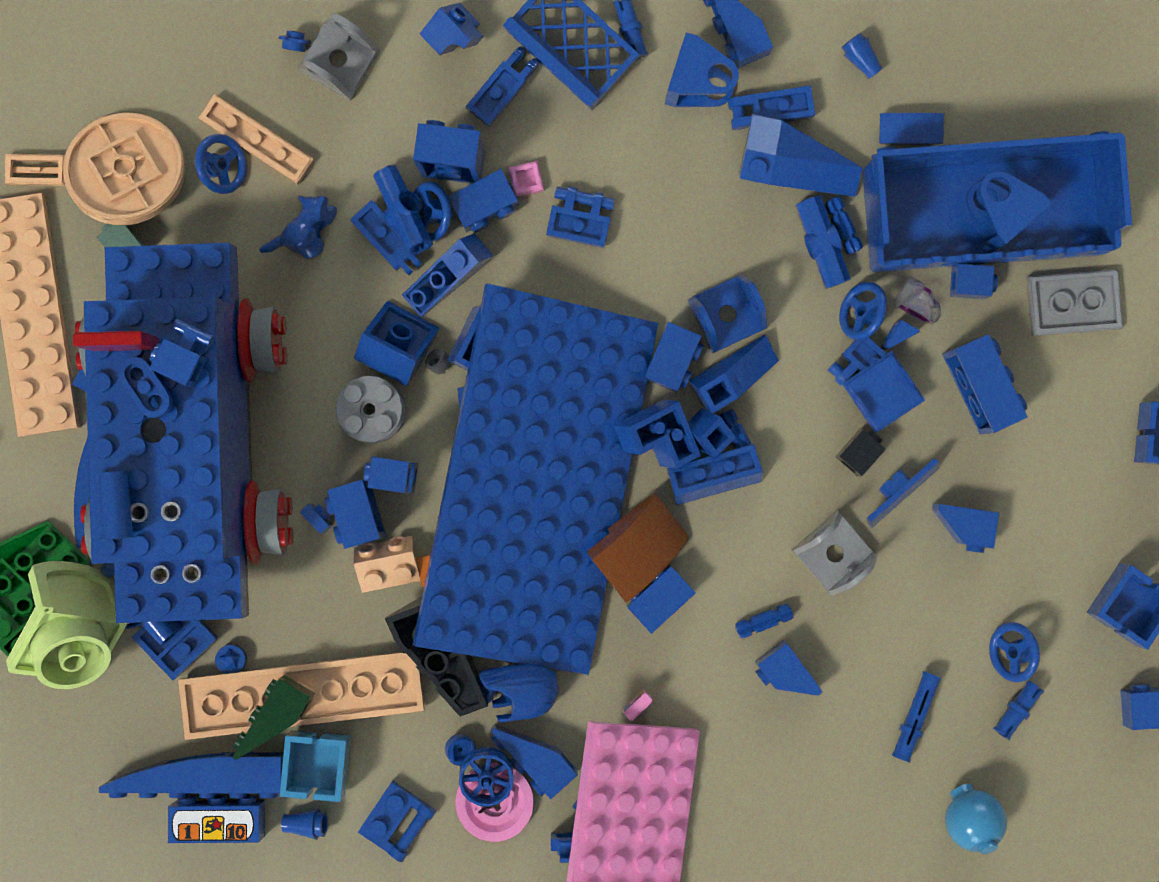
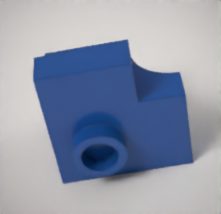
(451, 27)

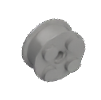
(353, 409)

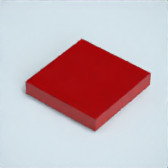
(115, 341)

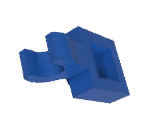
(562, 844)

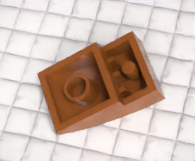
(638, 547)

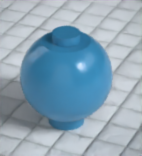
(975, 820)

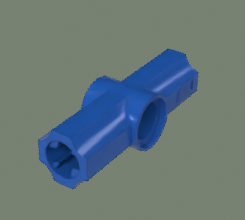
(403, 209)
(822, 242)

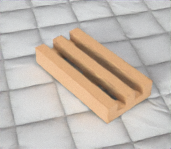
(9, 170)

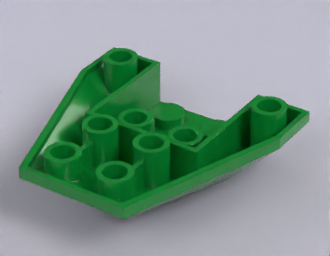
(17, 557)

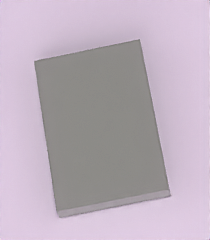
(1074, 302)

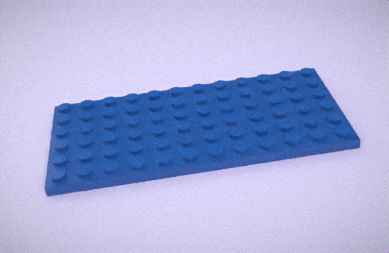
(533, 481)

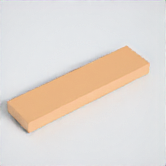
(256, 139)

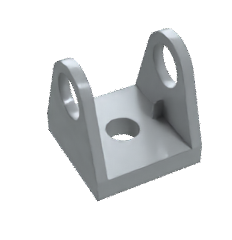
(334, 37)
(856, 558)

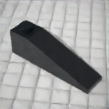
(450, 672)

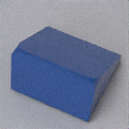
(899, 332)

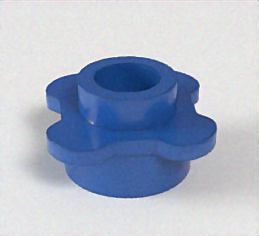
(294, 41)

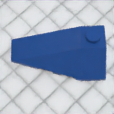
(788, 158)

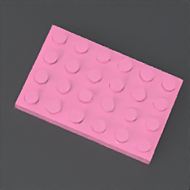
(633, 803)

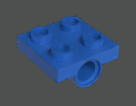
(174, 643)

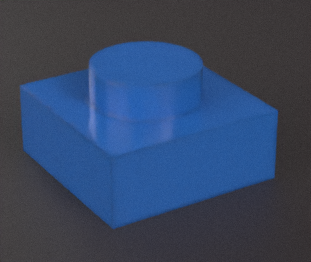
(317, 517)

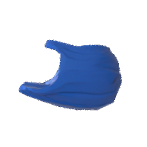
(526, 687)

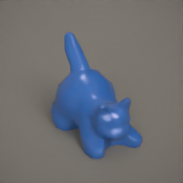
(303, 232)

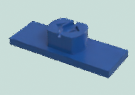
(899, 489)

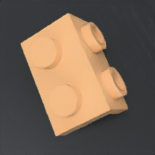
(386, 564)

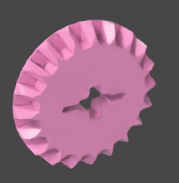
(494, 823)

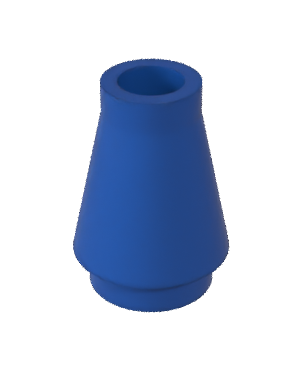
(861, 54)
(307, 824)

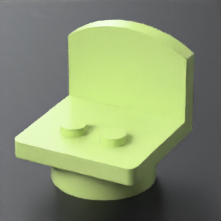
(70, 627)

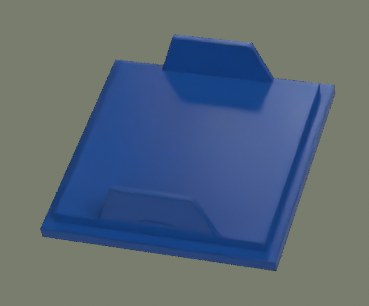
(883, 392)

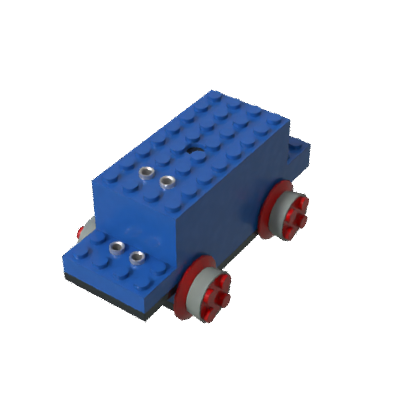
(194, 465)

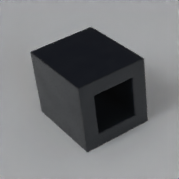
(861, 451)

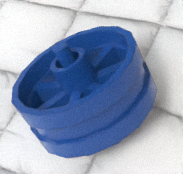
(486, 776)

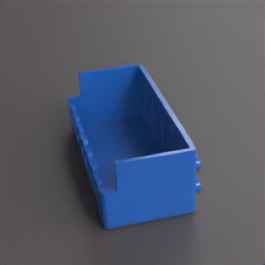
(921, 211)

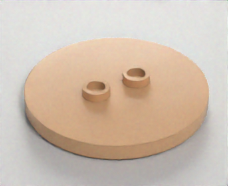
(124, 168)

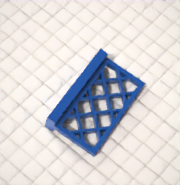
(556, 63)

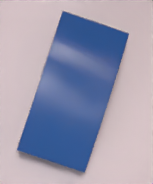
(911, 128)

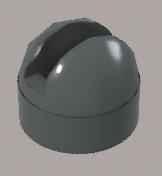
(437, 361)

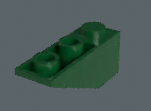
(282, 709)

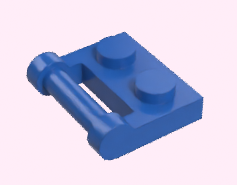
(388, 815)

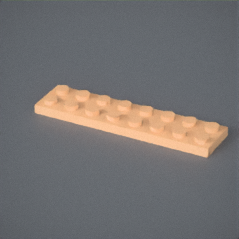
(34, 320)
(341, 688)

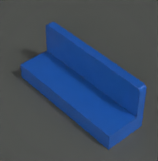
(715, 475)

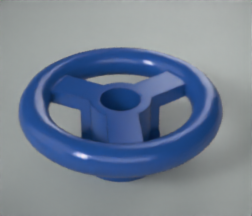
(216, 165)
(435, 210)
(867, 313)
(1017, 652)

